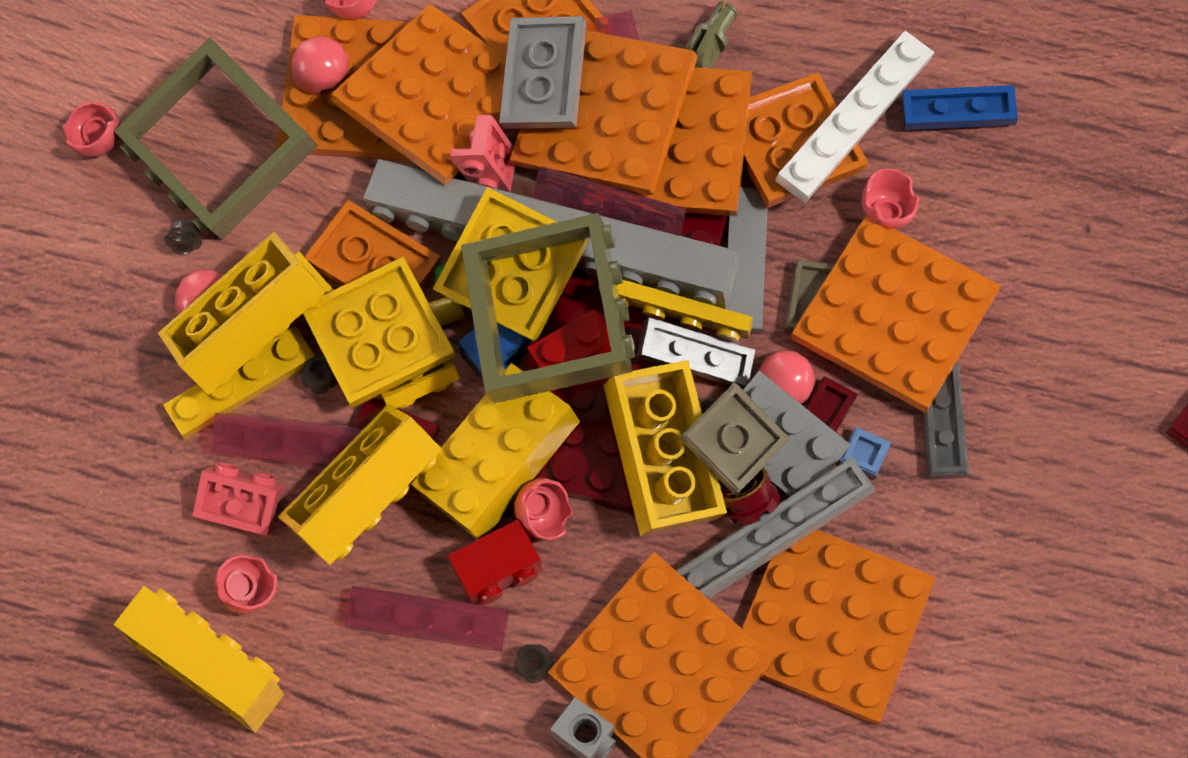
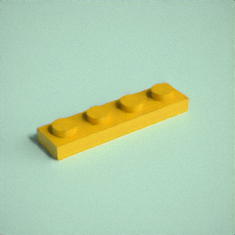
(691, 313)
(275, 363)

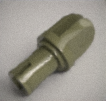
(709, 38)

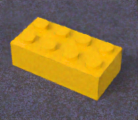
(241, 313)
(494, 457)
(662, 474)
(361, 484)
(199, 658)

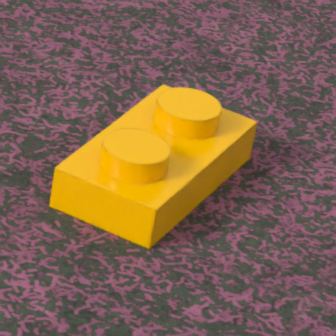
(427, 382)

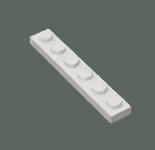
(854, 117)

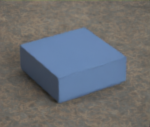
(867, 451)

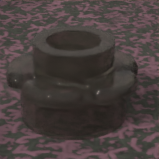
(183, 237)
(310, 372)
(526, 655)

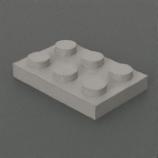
(543, 72)
(811, 446)

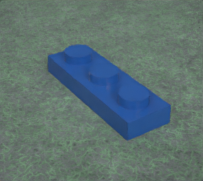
(959, 107)

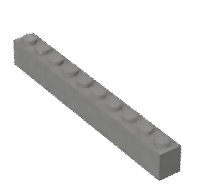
(644, 254)

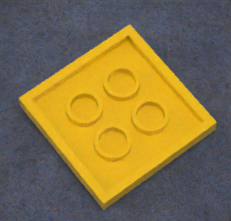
(521, 285)
(378, 332)

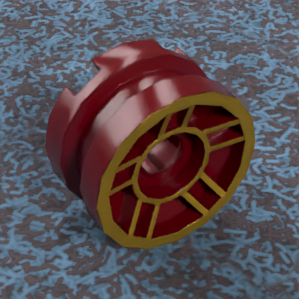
(752, 500)

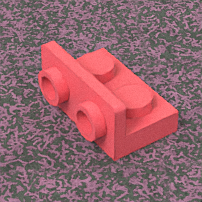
(488, 156)
(238, 498)

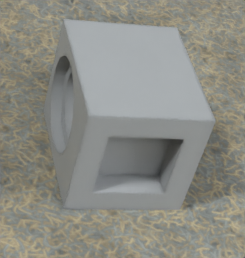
(578, 715)

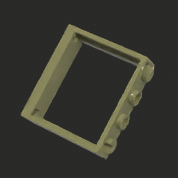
(259, 184)
(562, 375)

